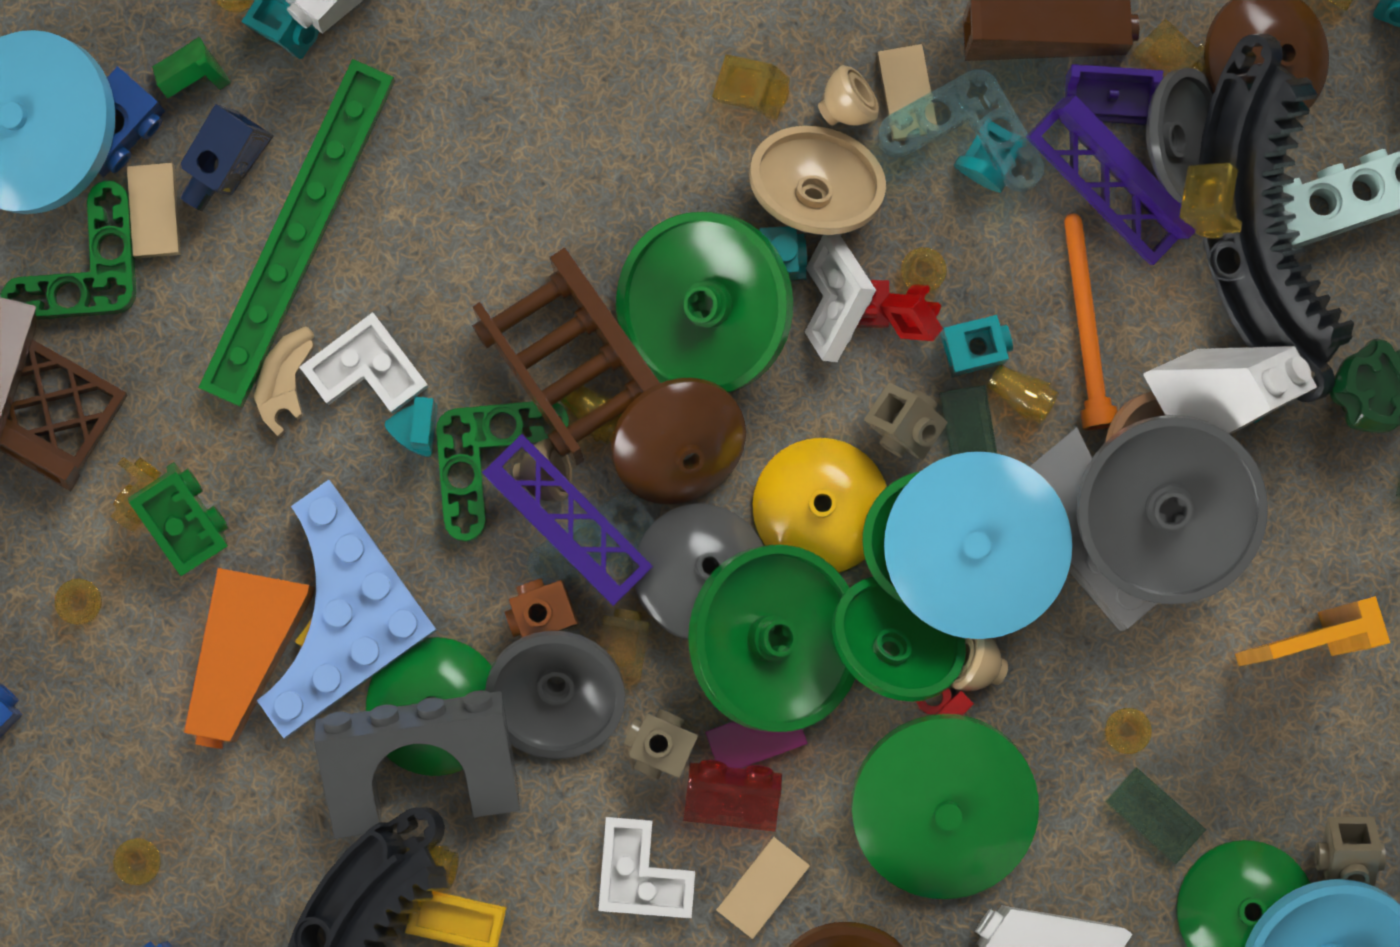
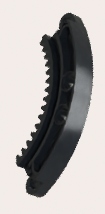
(1269, 291)
(375, 885)

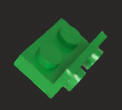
(179, 519)

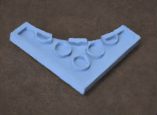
(358, 619)

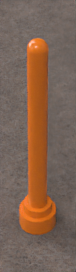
(1098, 408)

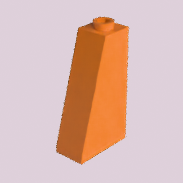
(241, 646)

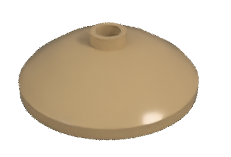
(817, 180)

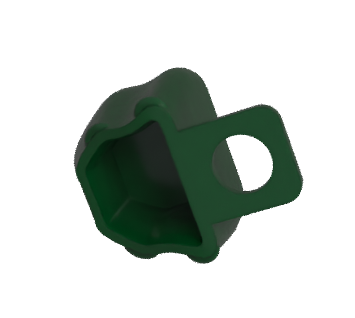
(1370, 388)

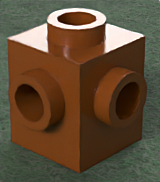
(534, 593)

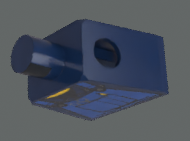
(237, 146)

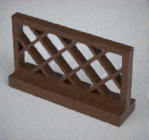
(36, 452)

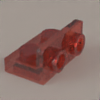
(733, 795)

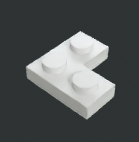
(844, 300)
(367, 354)
(630, 883)

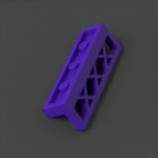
(1122, 165)
(554, 533)

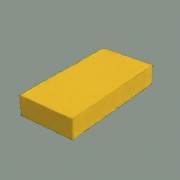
(458, 921)

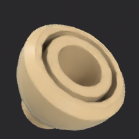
(848, 99)
(527, 471)
(981, 666)

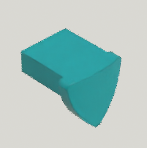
(977, 163)
(415, 426)

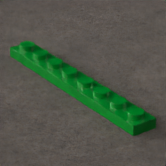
(297, 233)

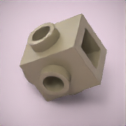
(905, 421)
(678, 750)
(1351, 850)

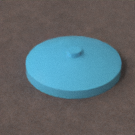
(52, 121)
(978, 545)
(1330, 916)

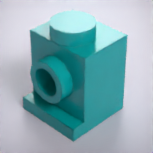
(790, 248)
(987, 329)

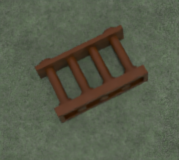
(590, 317)

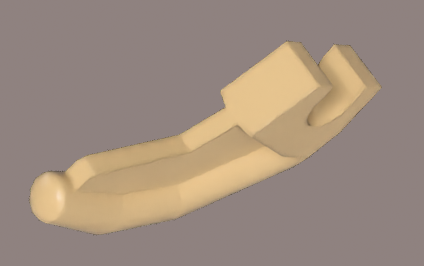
(277, 380)

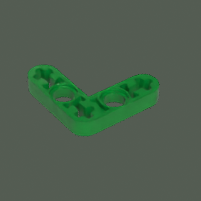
(102, 270)
(479, 438)

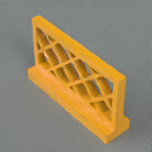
(1344, 629)

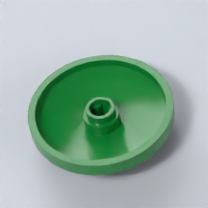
(706, 300)
(767, 638)
(944, 806)

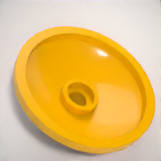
(799, 474)

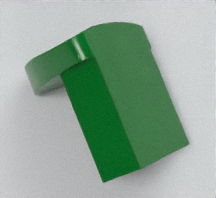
(187, 67)

